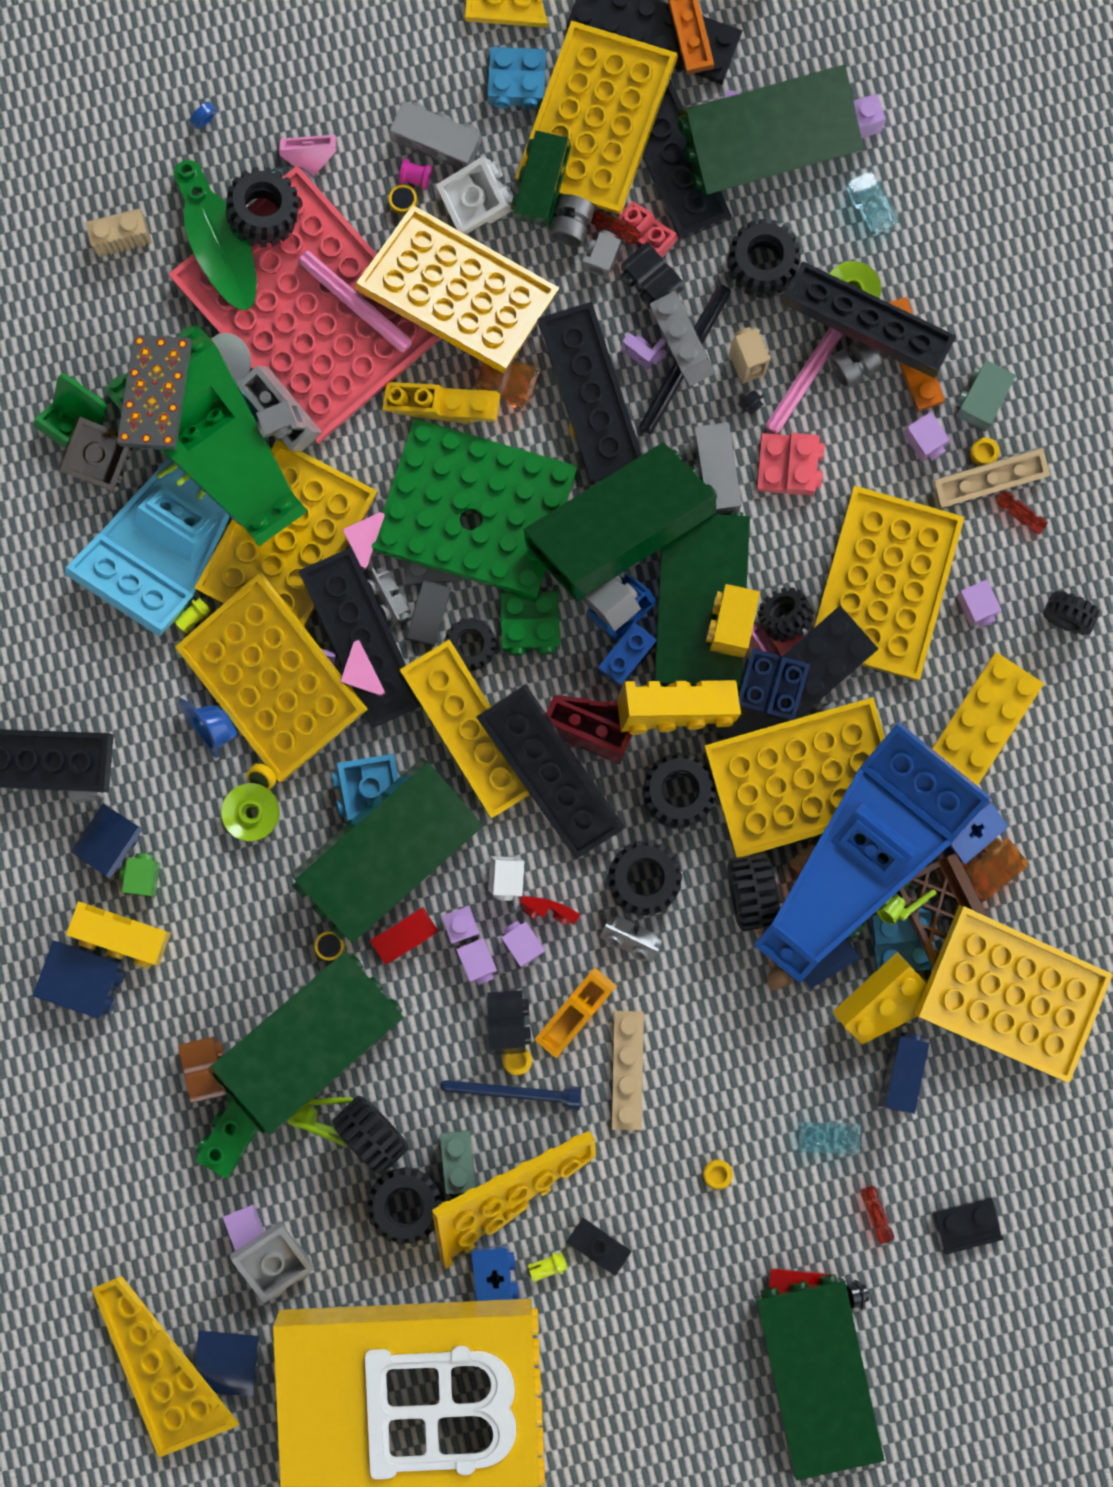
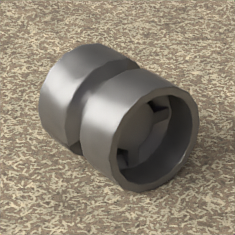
(572, 217)
(865, 361)

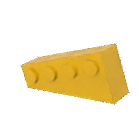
(677, 705)

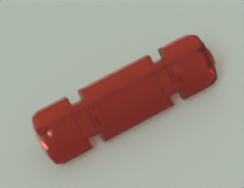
(615, 226)
(1021, 512)
(877, 1214)

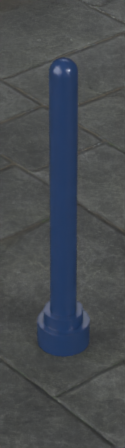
(568, 1097)

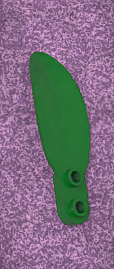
(217, 249)

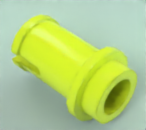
(192, 615)
(548, 1267)

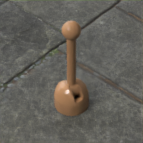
(777, 977)

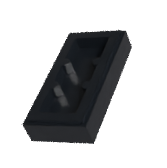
(598, 1246)

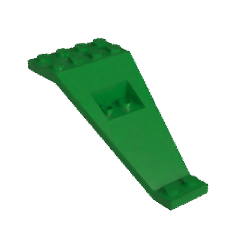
(223, 446)

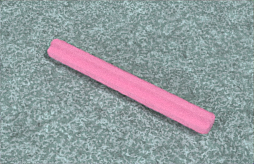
(354, 301)
(803, 381)

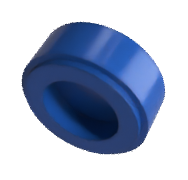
(203, 115)

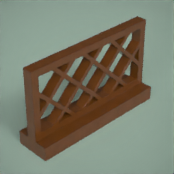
(958, 890)

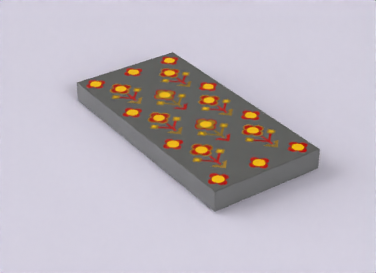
(154, 392)

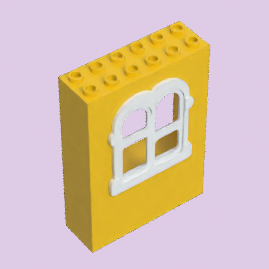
(337, 1407)

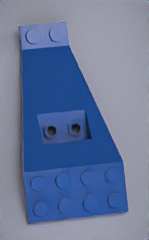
(906, 807)

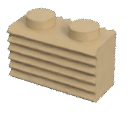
(118, 232)
(749, 354)

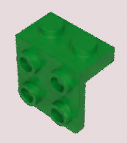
(69, 402)

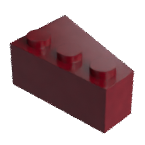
(590, 726)

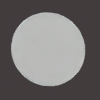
(234, 353)

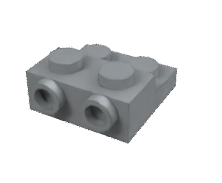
(272, 1262)

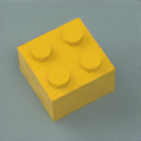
(734, 621)

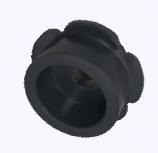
(751, 402)
(857, 1294)

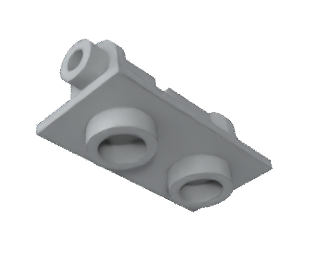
(382, 585)
(642, 945)

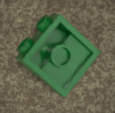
(530, 623)

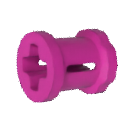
(415, 174)

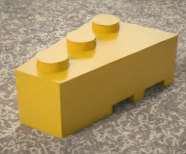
(118, 935)
(882, 1000)

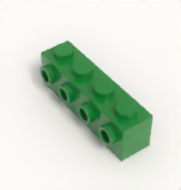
(228, 1141)

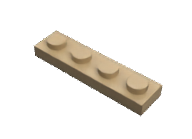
(991, 477)
(627, 1070)

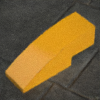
(575, 1012)

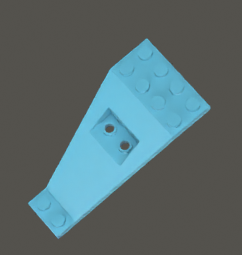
(150, 556)

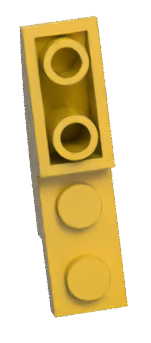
(441, 403)

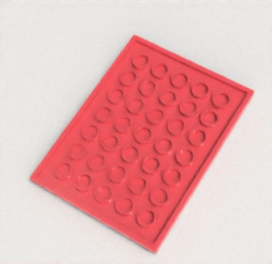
(298, 326)

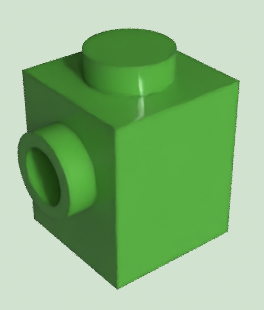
(140, 875)

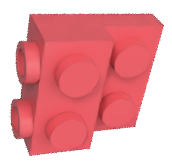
(790, 464)

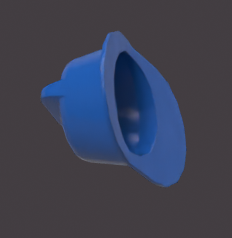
(211, 724)

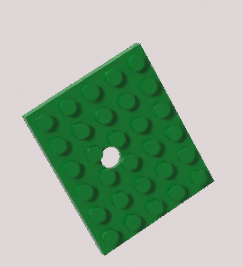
(458, 472)

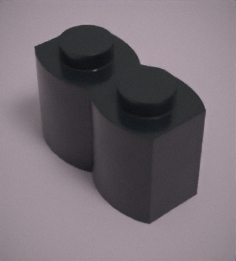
(650, 274)
(506, 1022)

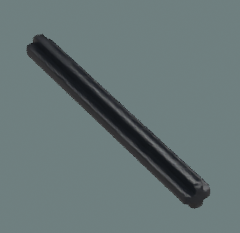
(675, 375)

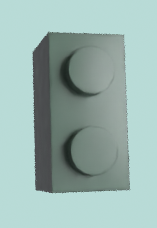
(985, 395)
(458, 1161)

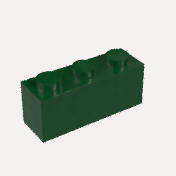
(541, 178)

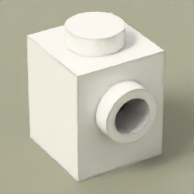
(506, 877)

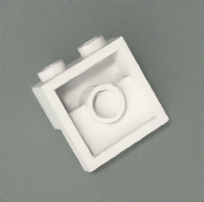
(476, 195)

